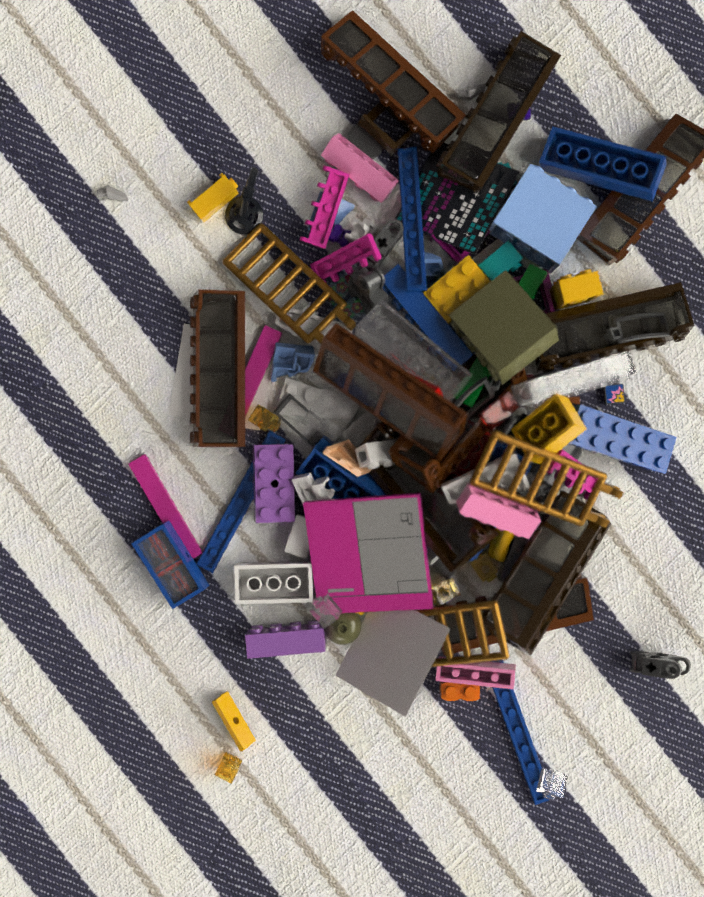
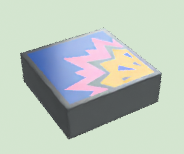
(614, 394)

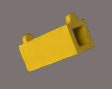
(214, 198)

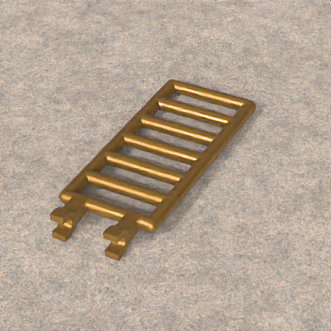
(301, 266)
(528, 501)
(468, 657)

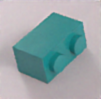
(502, 259)

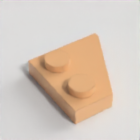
(345, 455)

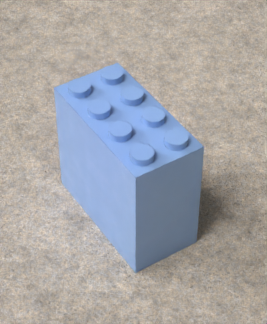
(542, 218)

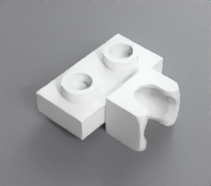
(360, 229)
(310, 489)

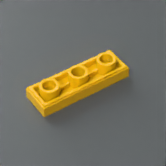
(233, 721)

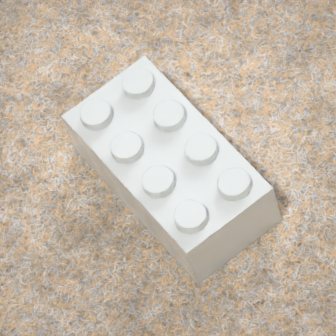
(273, 582)

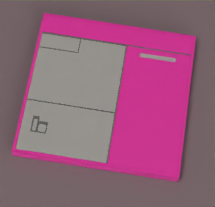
(370, 552)

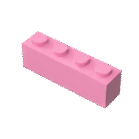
(362, 169)
(498, 511)
(480, 674)

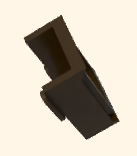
(381, 137)

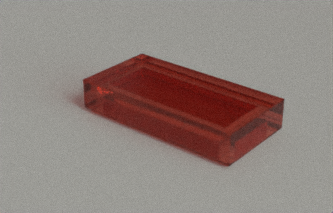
(499, 411)

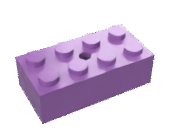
(270, 464)
(285, 640)

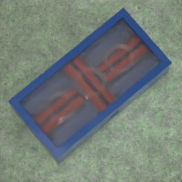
(170, 564)

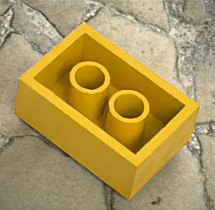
(456, 287)
(576, 290)
(550, 426)

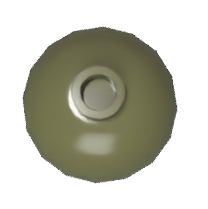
(344, 629)

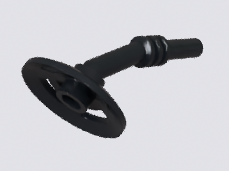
(245, 211)

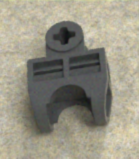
(389, 241)
(368, 287)
(658, 664)

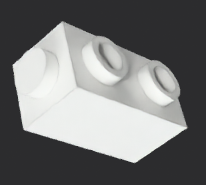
(375, 454)

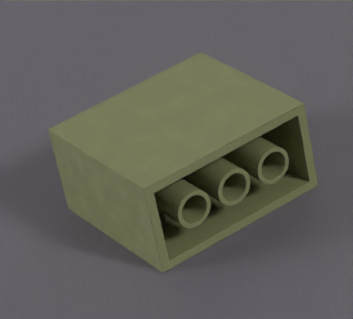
(503, 327)

